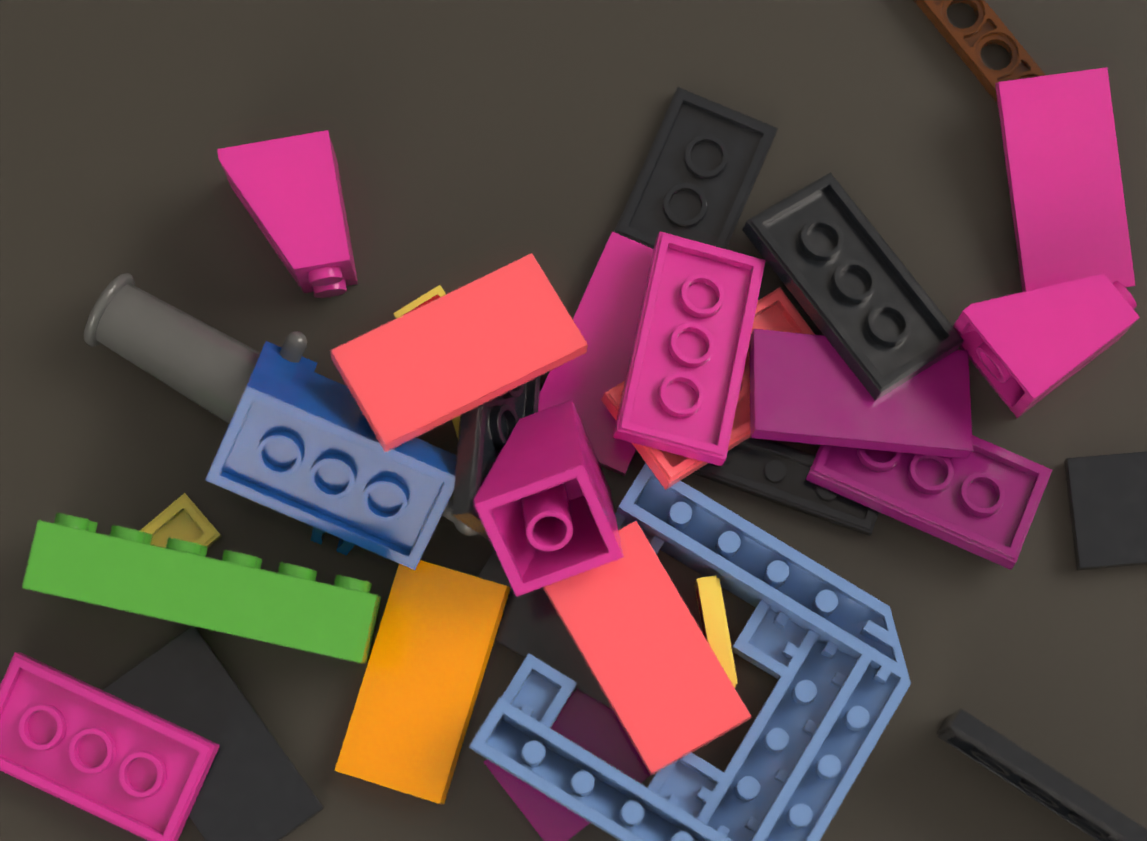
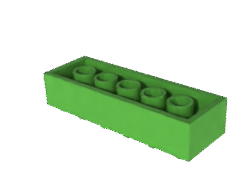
(202, 591)

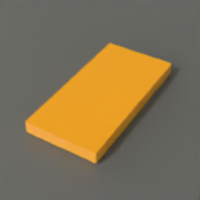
(422, 680)

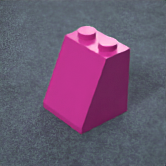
(298, 205)
(1044, 335)
(548, 502)

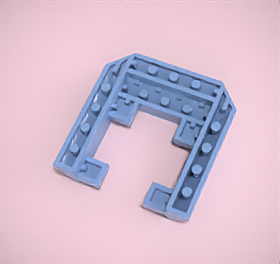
(809, 630)

